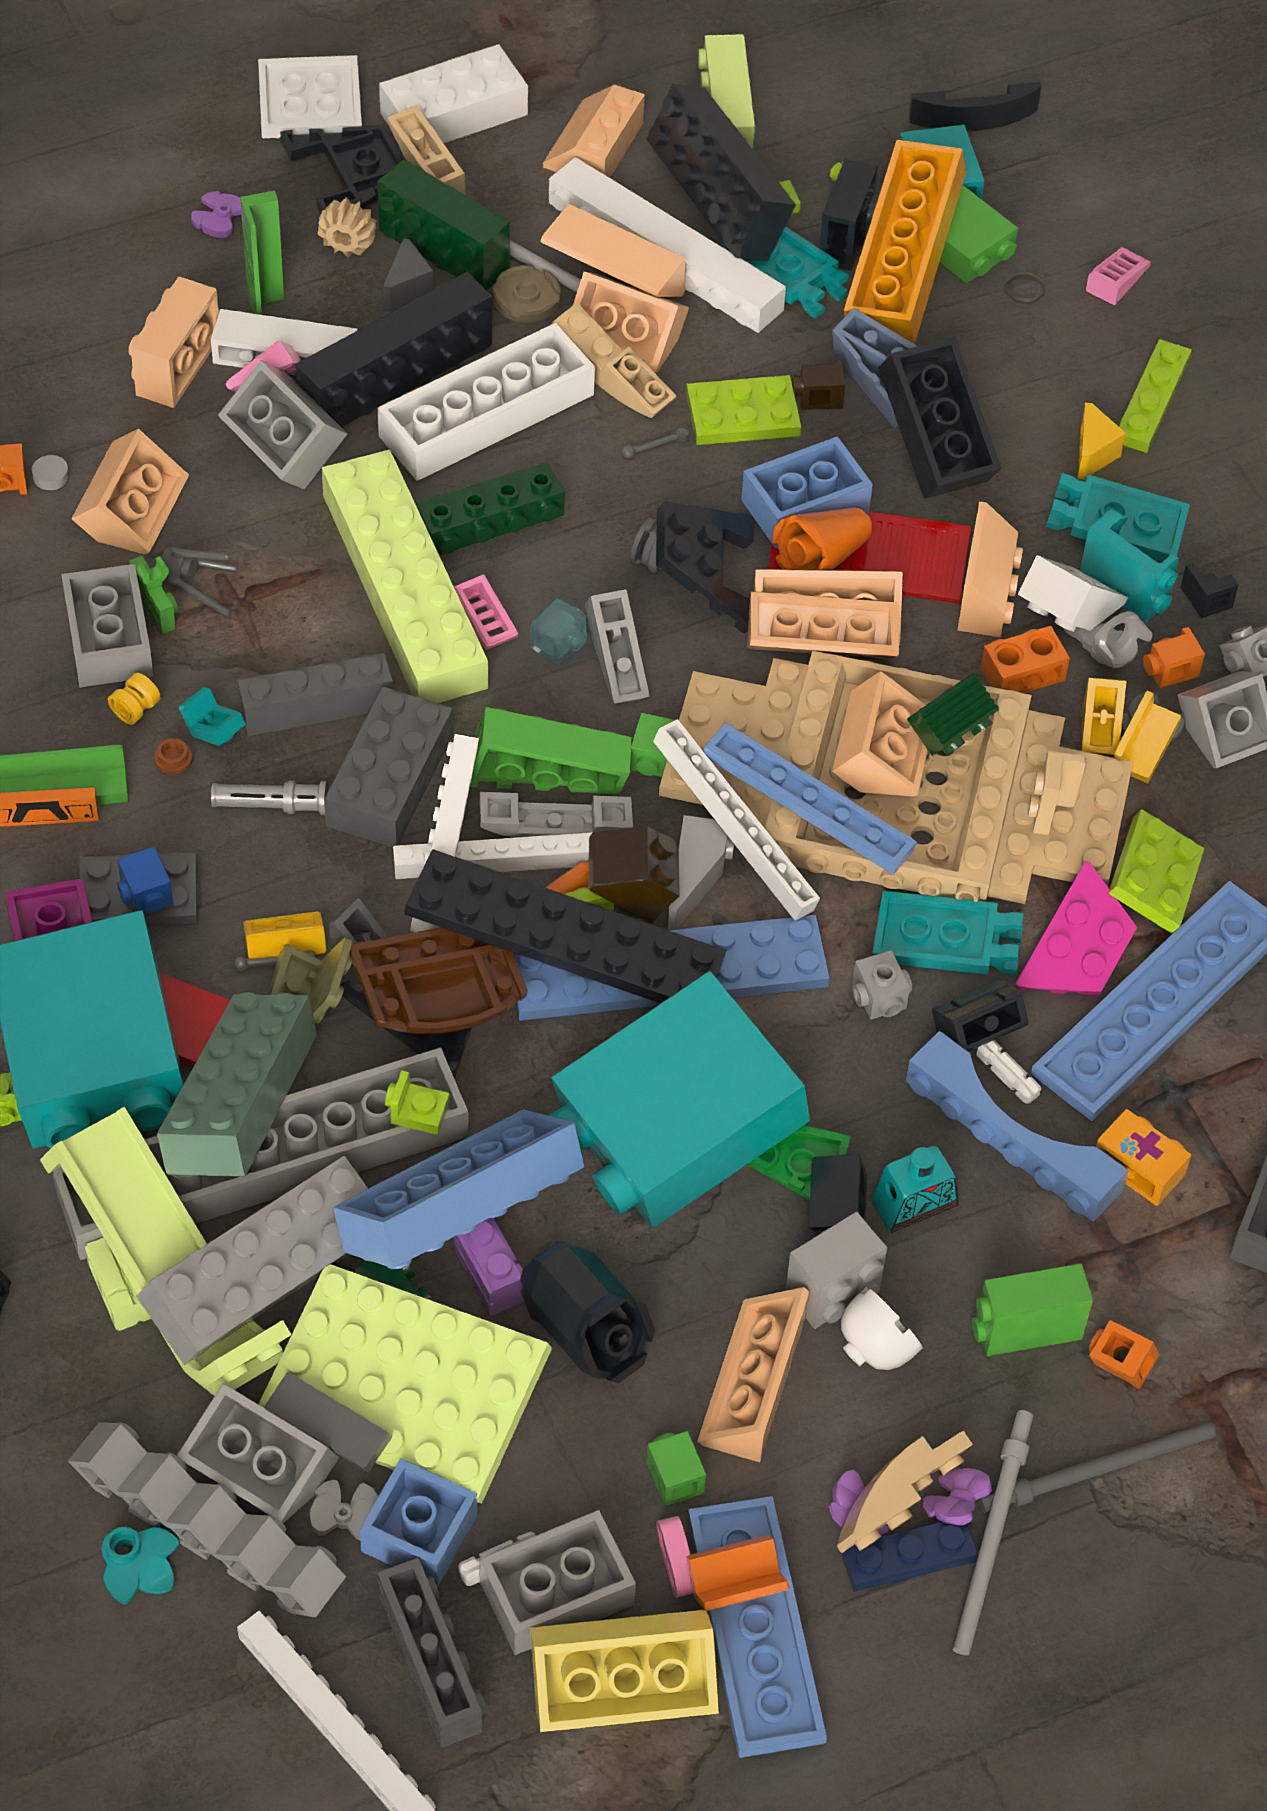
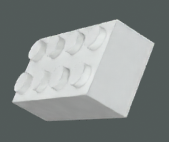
(460, 93)

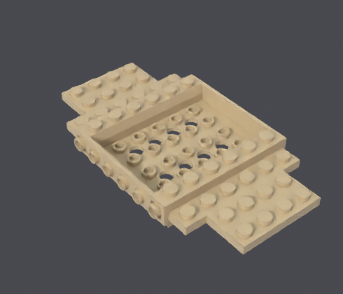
(983, 826)

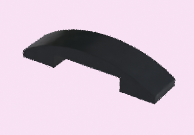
(976, 113)

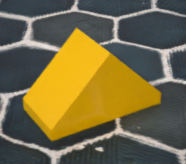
(1099, 441)
(1102, 715)

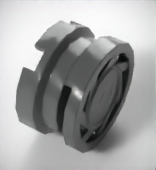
(644, 546)

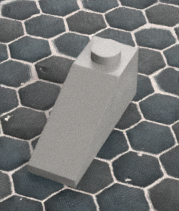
(617, 646)
(701, 864)

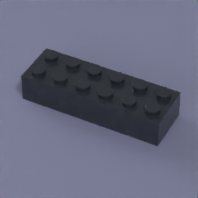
(720, 172)
(399, 350)

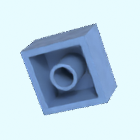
(419, 1518)

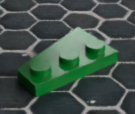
(791, 1158)

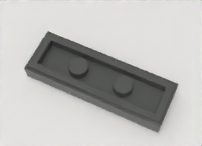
(328, 1422)

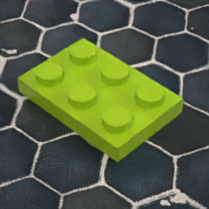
(743, 410)
(1156, 871)

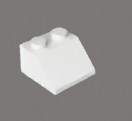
(1069, 595)

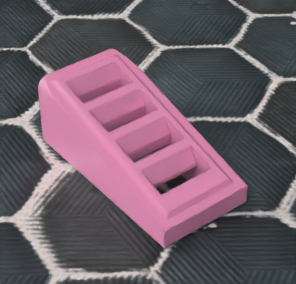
(1113, 290)
(279, 355)
(481, 588)

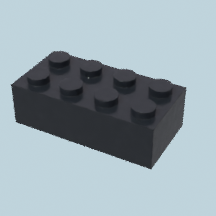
(939, 417)

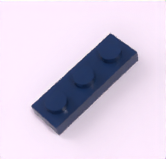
(909, 1555)

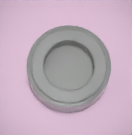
(50, 472)

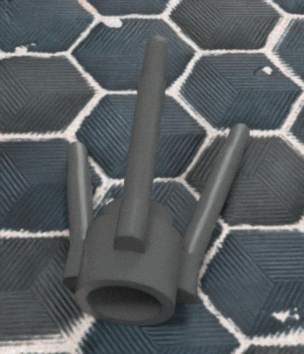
(183, 565)

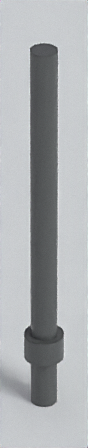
(1027, 1489)

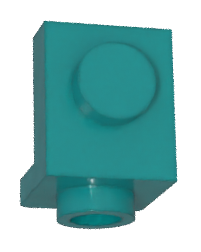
(208, 720)

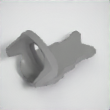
(1112, 646)

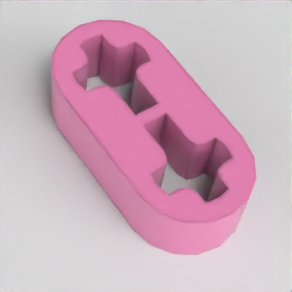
(674, 1553)

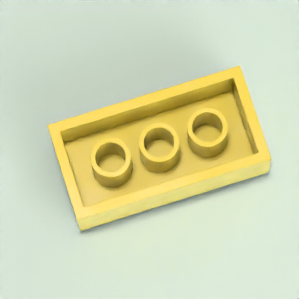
(624, 1670)

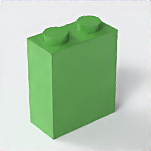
(977, 238)
(1032, 1310)

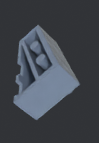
(863, 348)

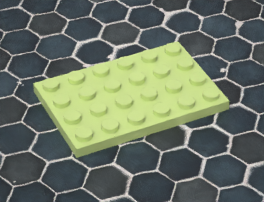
(418, 1370)

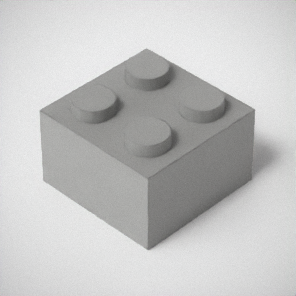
(837, 1268)

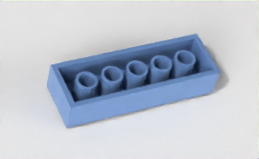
(458, 1188)

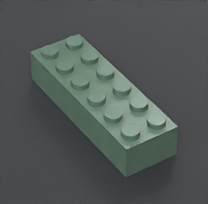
(237, 1085)

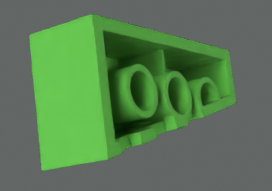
(549, 754)

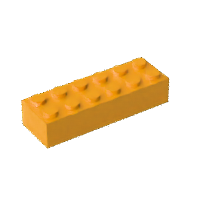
(907, 235)

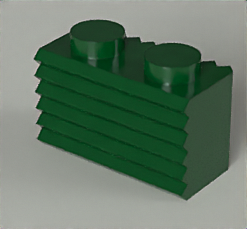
(953, 714)

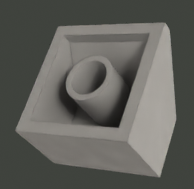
(1227, 717)

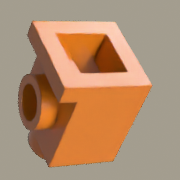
(12, 468)
(1174, 659)
(1115, 1339)

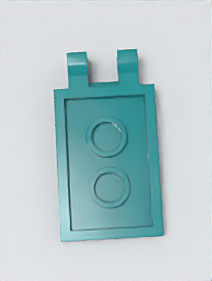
(803, 272)
(1148, 521)
(947, 933)

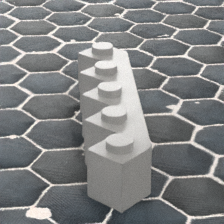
(207, 1519)

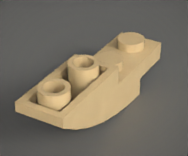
(616, 370)
(897, 1488)

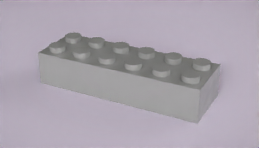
(252, 1264)

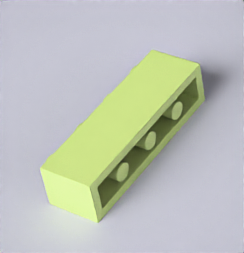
(728, 79)

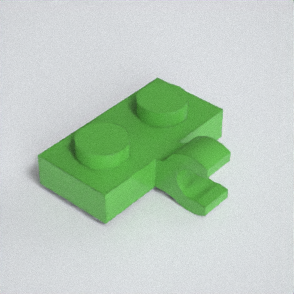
(157, 602)

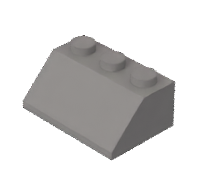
(257, 1454)

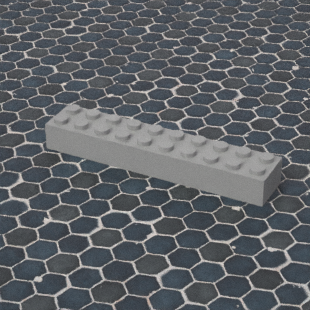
(305, 1137)

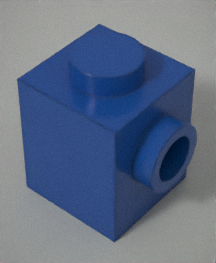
(144, 881)

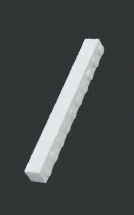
(453, 803)
(736, 820)
(502, 854)
(331, 1716)

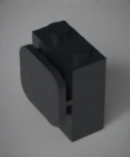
(849, 212)

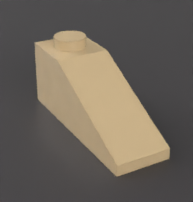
(425, 148)

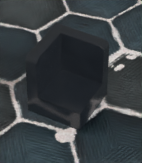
(1207, 592)

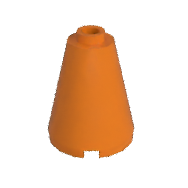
(820, 538)

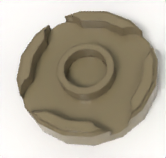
(526, 294)

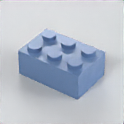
(805, 482)

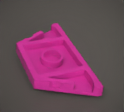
(1080, 940)

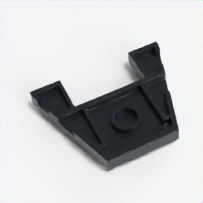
(356, 154)
(692, 553)

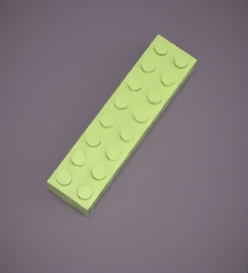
(405, 578)

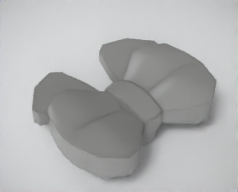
(329, 1512)

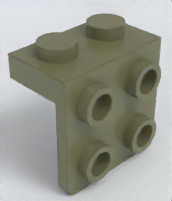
(307, 975)

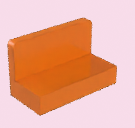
(735, 1573)

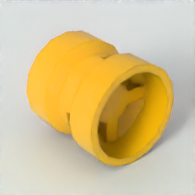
(134, 698)

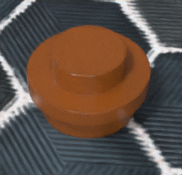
(173, 756)

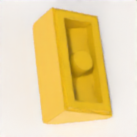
(270, 935)

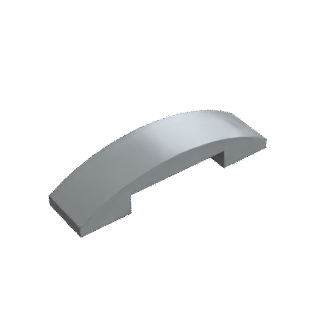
(508, 817)

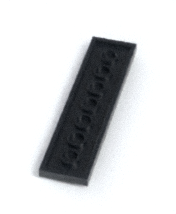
(558, 929)

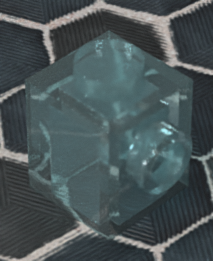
(558, 631)

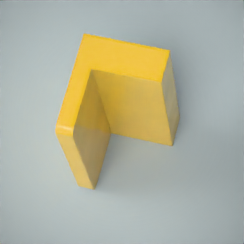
(1147, 737)

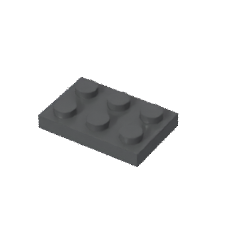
(101, 878)

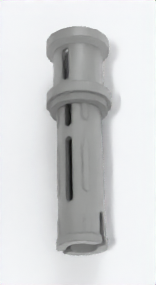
(224, 794)

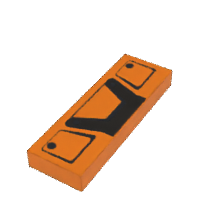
(48, 807)

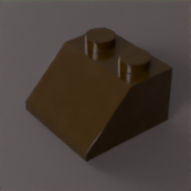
(635, 870)

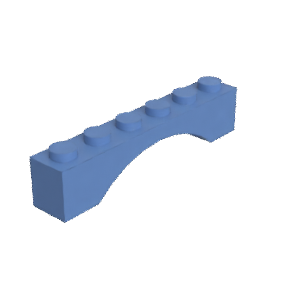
(1077, 1174)

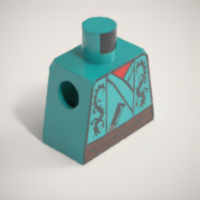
(915, 1189)

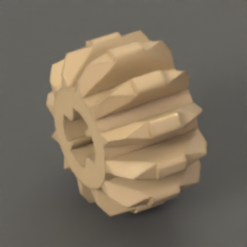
(347, 227)

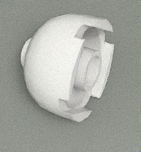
(876, 1333)

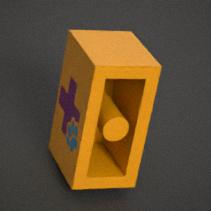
(1152, 1158)

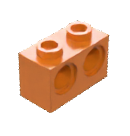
(1025, 661)

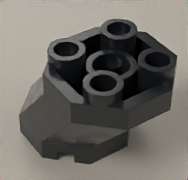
(587, 1311)

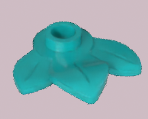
(141, 1568)

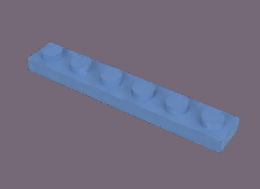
(810, 798)

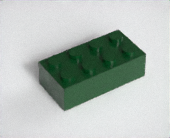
(443, 224)

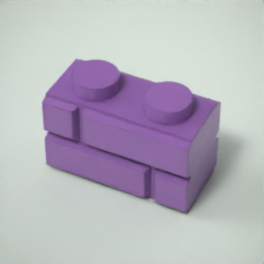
(490, 1266)

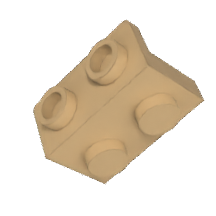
(1055, 786)

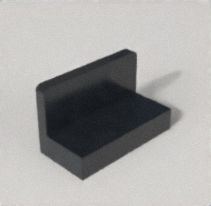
(836, 1190)

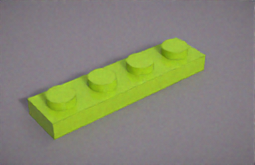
(1154, 394)

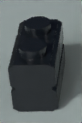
(982, 1015)

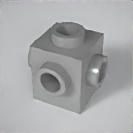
(1246, 650)
(881, 985)

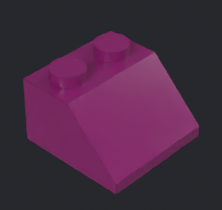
(47, 908)

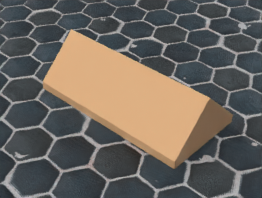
(617, 252)
(858, 585)
(823, 625)
(754, 1373)

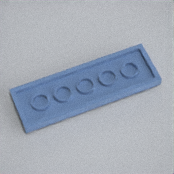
(760, 1642)

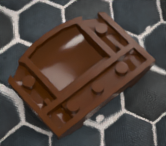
(436, 981)

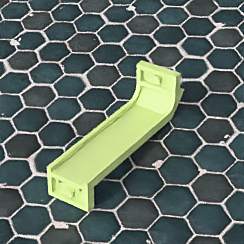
(153, 1233)

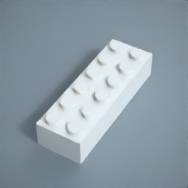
(486, 401)

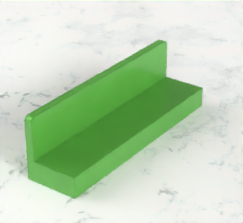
(262, 249)
(68, 769)

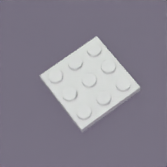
(309, 94)

